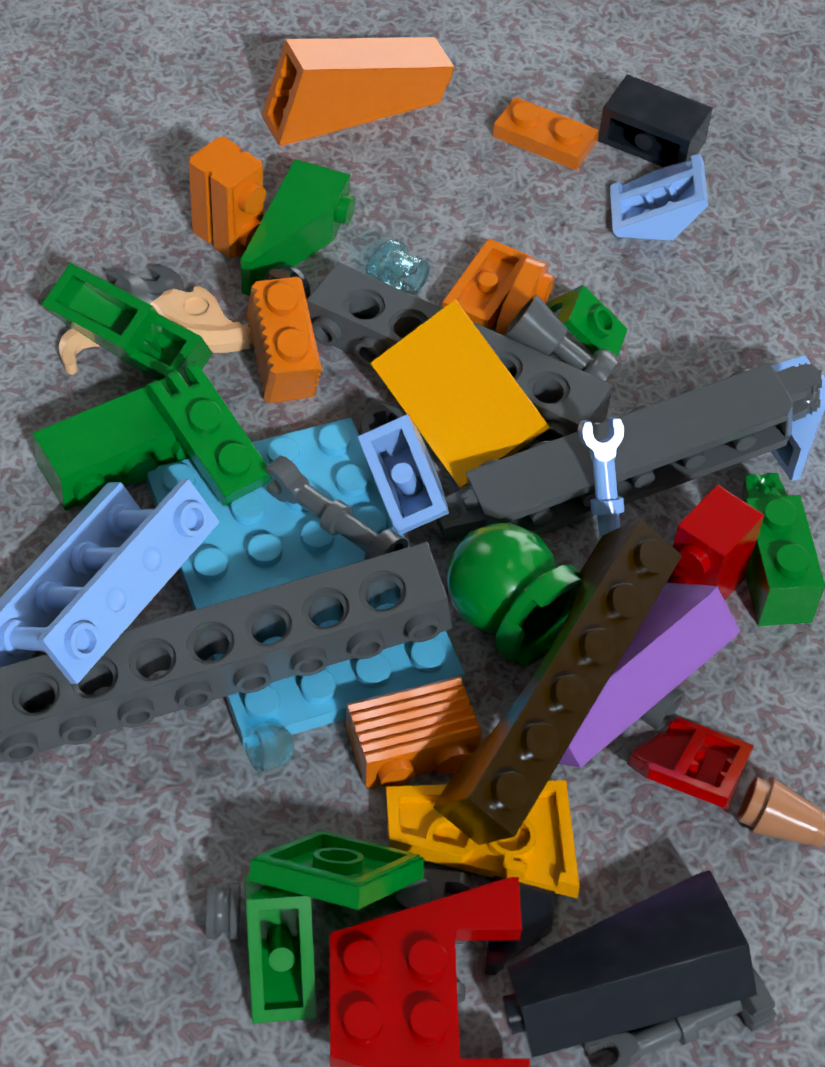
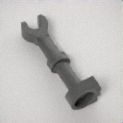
(334, 515)
(631, 1046)

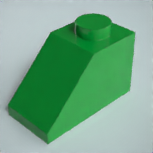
(280, 954)

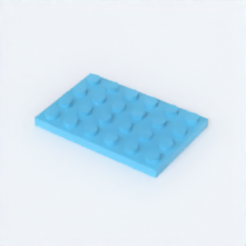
(279, 542)

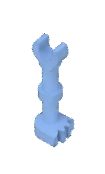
(603, 453)

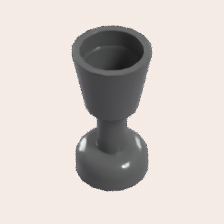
(544, 331)

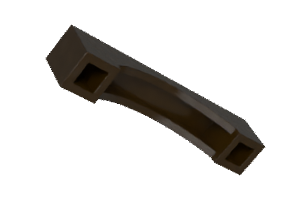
(515, 761)

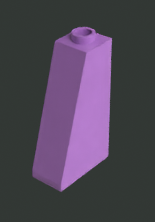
(673, 641)

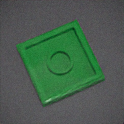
(337, 869)

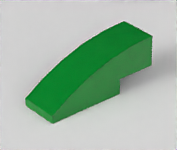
(124, 324)

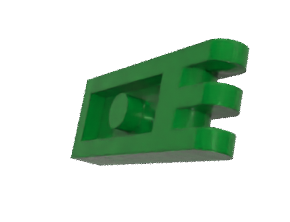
(210, 434)

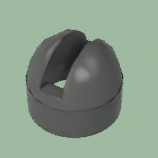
(664, 709)

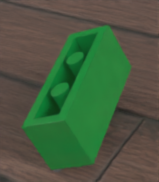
(104, 446)

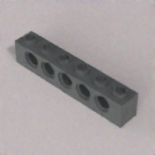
(372, 316)

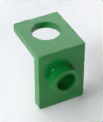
(589, 320)

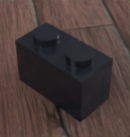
(654, 123)

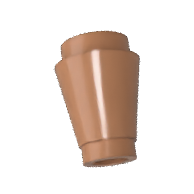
(781, 813)

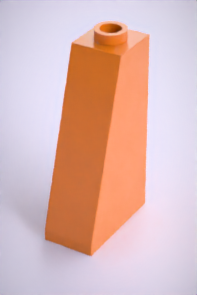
(351, 82)

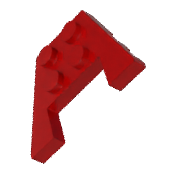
(399, 980)

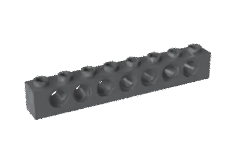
(232, 628)

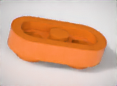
(531, 280)

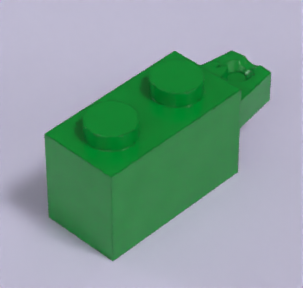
(784, 565)

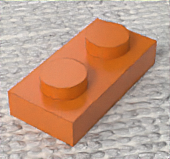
(545, 133)
(487, 282)

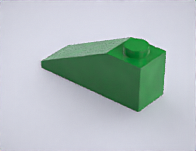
(298, 221)

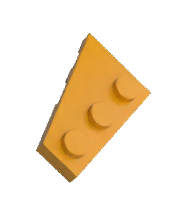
(538, 854)

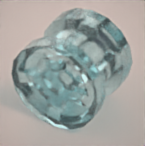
(397, 267)

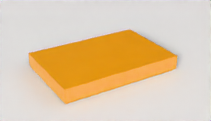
(459, 393)

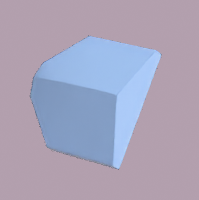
(660, 201)

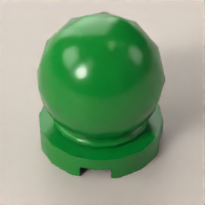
(512, 588)

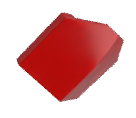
(694, 761)

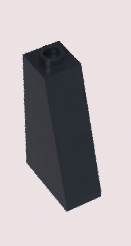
(633, 970)

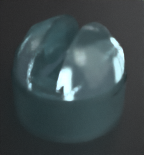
(268, 746)

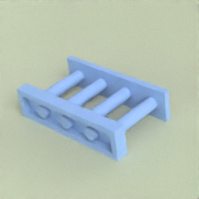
(100, 576)

